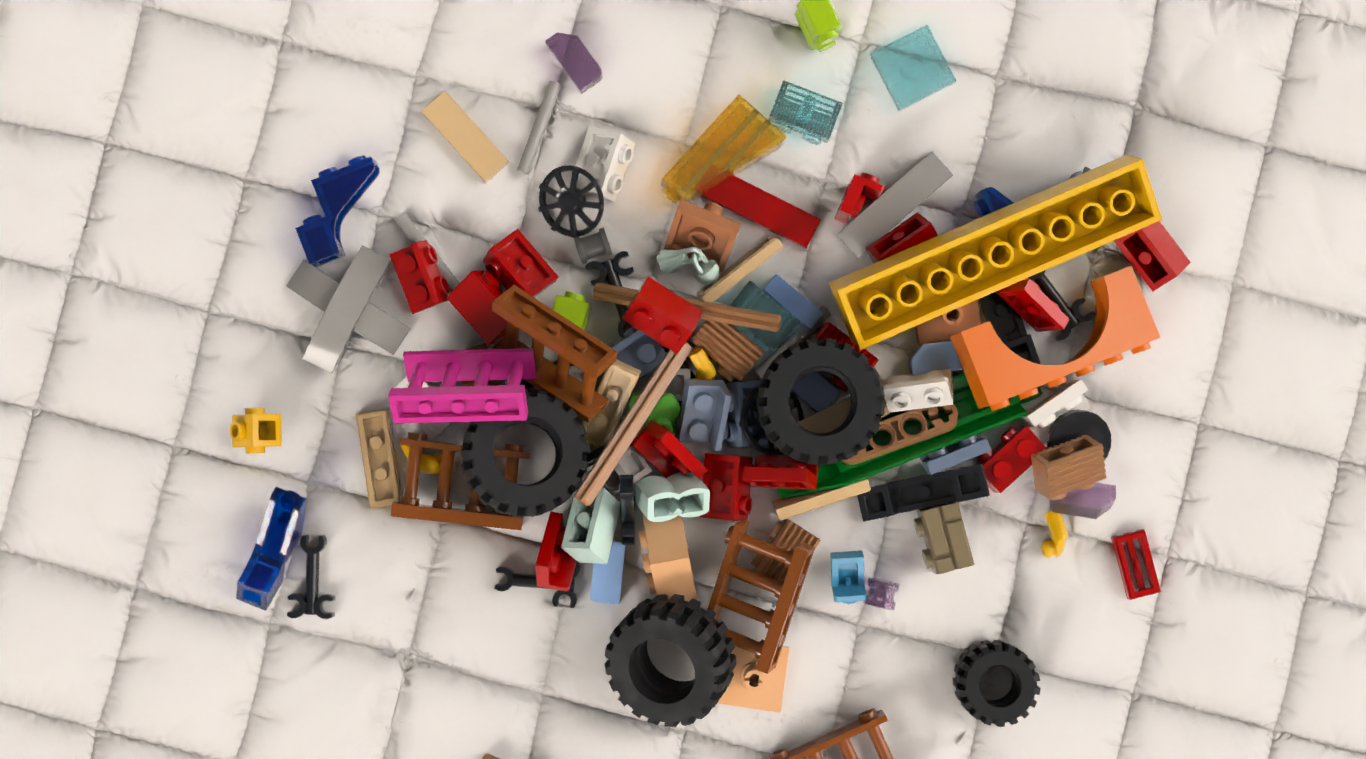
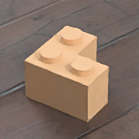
(667, 558)

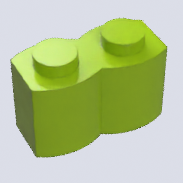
(818, 23)

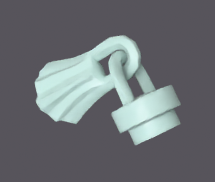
(673, 260)

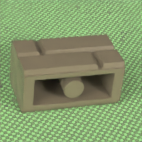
(944, 538)

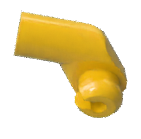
(704, 367)
(429, 463)
(1058, 537)

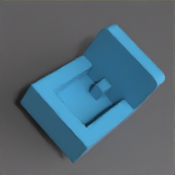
(847, 576)

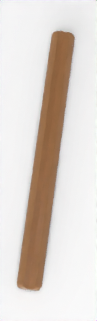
(711, 311)
(631, 425)

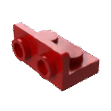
(856, 192)
(519, 264)
(420, 276)
(1034, 306)
(666, 452)
(781, 472)
(728, 491)
(553, 564)

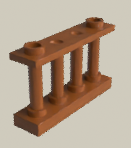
(563, 338)
(441, 507)
(786, 591)
(868, 720)

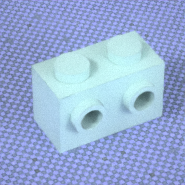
(592, 529)

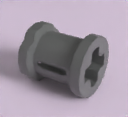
(592, 246)

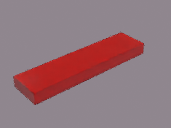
(765, 210)

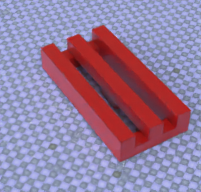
(1124, 569)

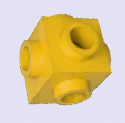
(256, 430)

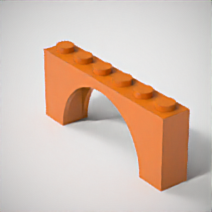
(1119, 326)

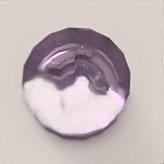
(881, 593)

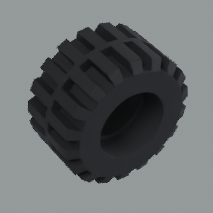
(1015, 701)

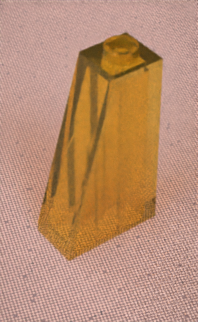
(726, 148)

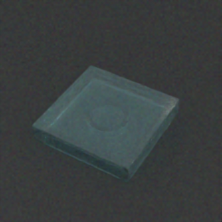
(913, 67)

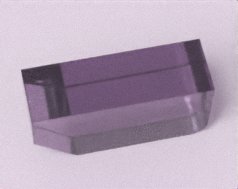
(575, 60)
(1086, 503)

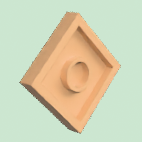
(754, 688)

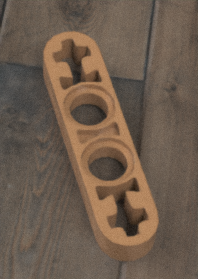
(900, 438)

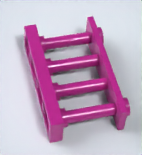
(464, 403)

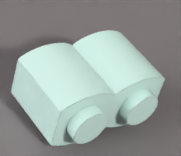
(672, 496)

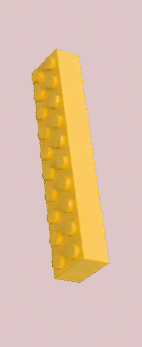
(996, 251)

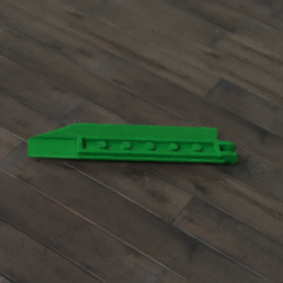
(970, 423)

